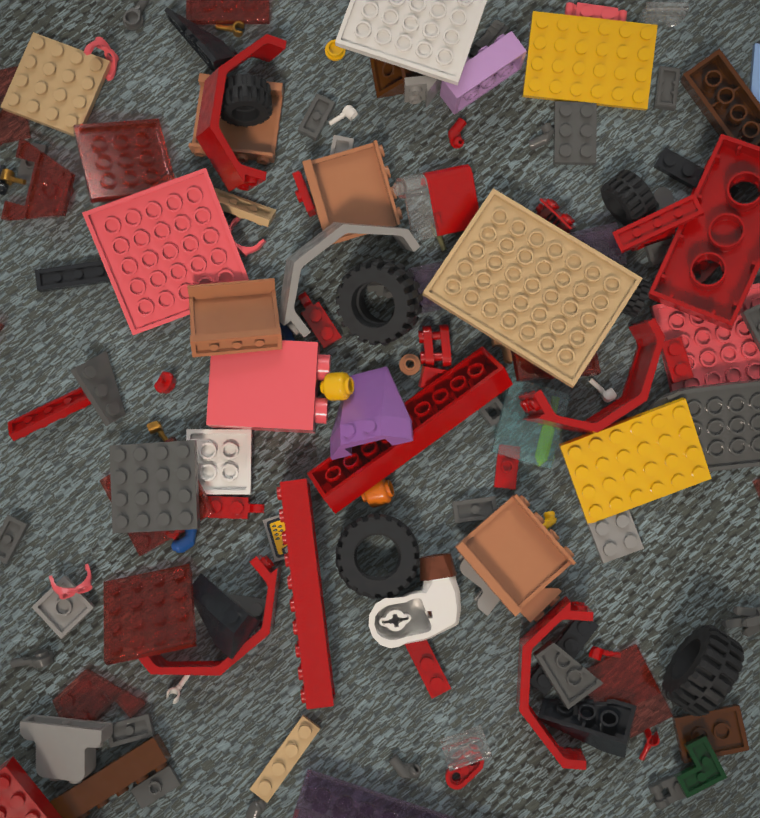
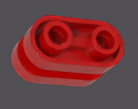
(426, 336)

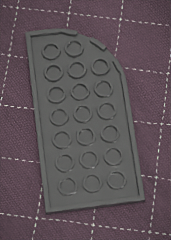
(725, 421)

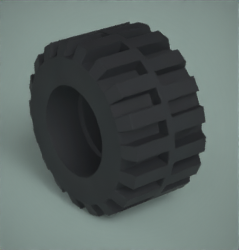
(246, 100)
(628, 197)

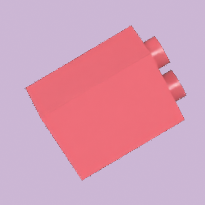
(269, 389)

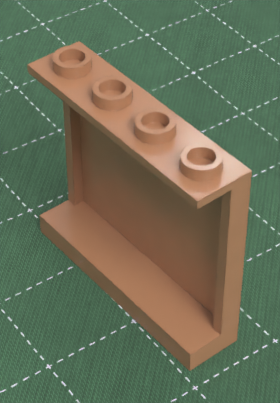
(248, 142)
(353, 189)
(234, 317)
(515, 553)

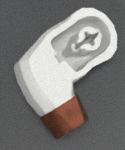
(420, 612)

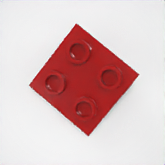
(551, 206)

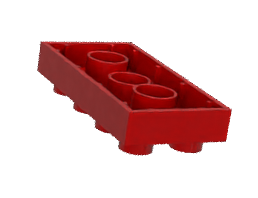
(724, 234)

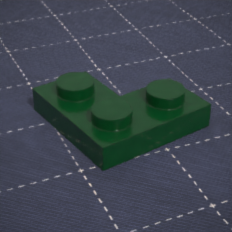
(705, 770)

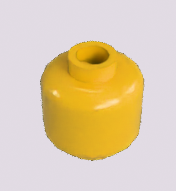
(337, 386)

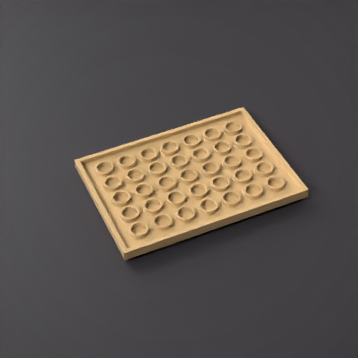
(532, 287)

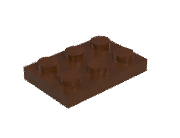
(721, 726)

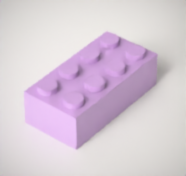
(484, 72)

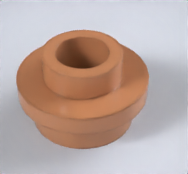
(409, 371)

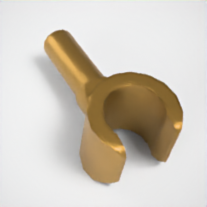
(238, 24)
(8, 176)
(155, 427)

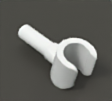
(348, 112)
(608, 395)
(176, 690)

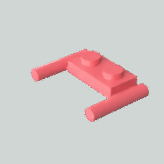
(595, 11)

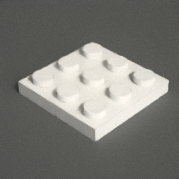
(224, 460)

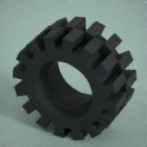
(638, 299)

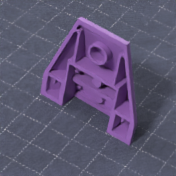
(370, 414)

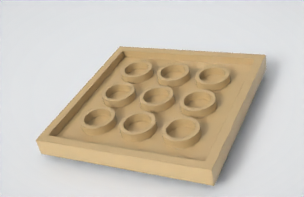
(55, 84)

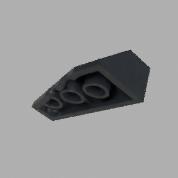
(206, 45)
(223, 617)
(595, 723)

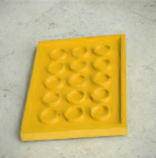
(589, 60)
(635, 461)

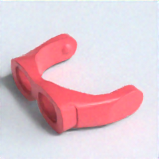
(100, 43)
(245, 251)
(65, 593)

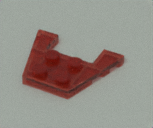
(48, 188)
(91, 695)

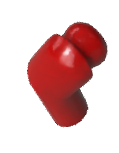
(454, 133)

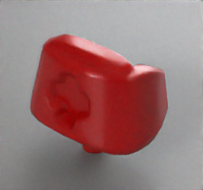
(165, 383)

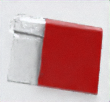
(438, 200)

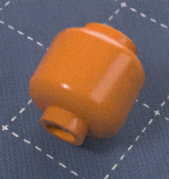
(379, 494)

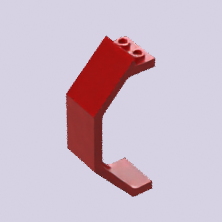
(208, 131)
(635, 392)
(564, 610)
(159, 666)

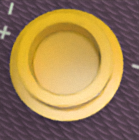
(333, 52)

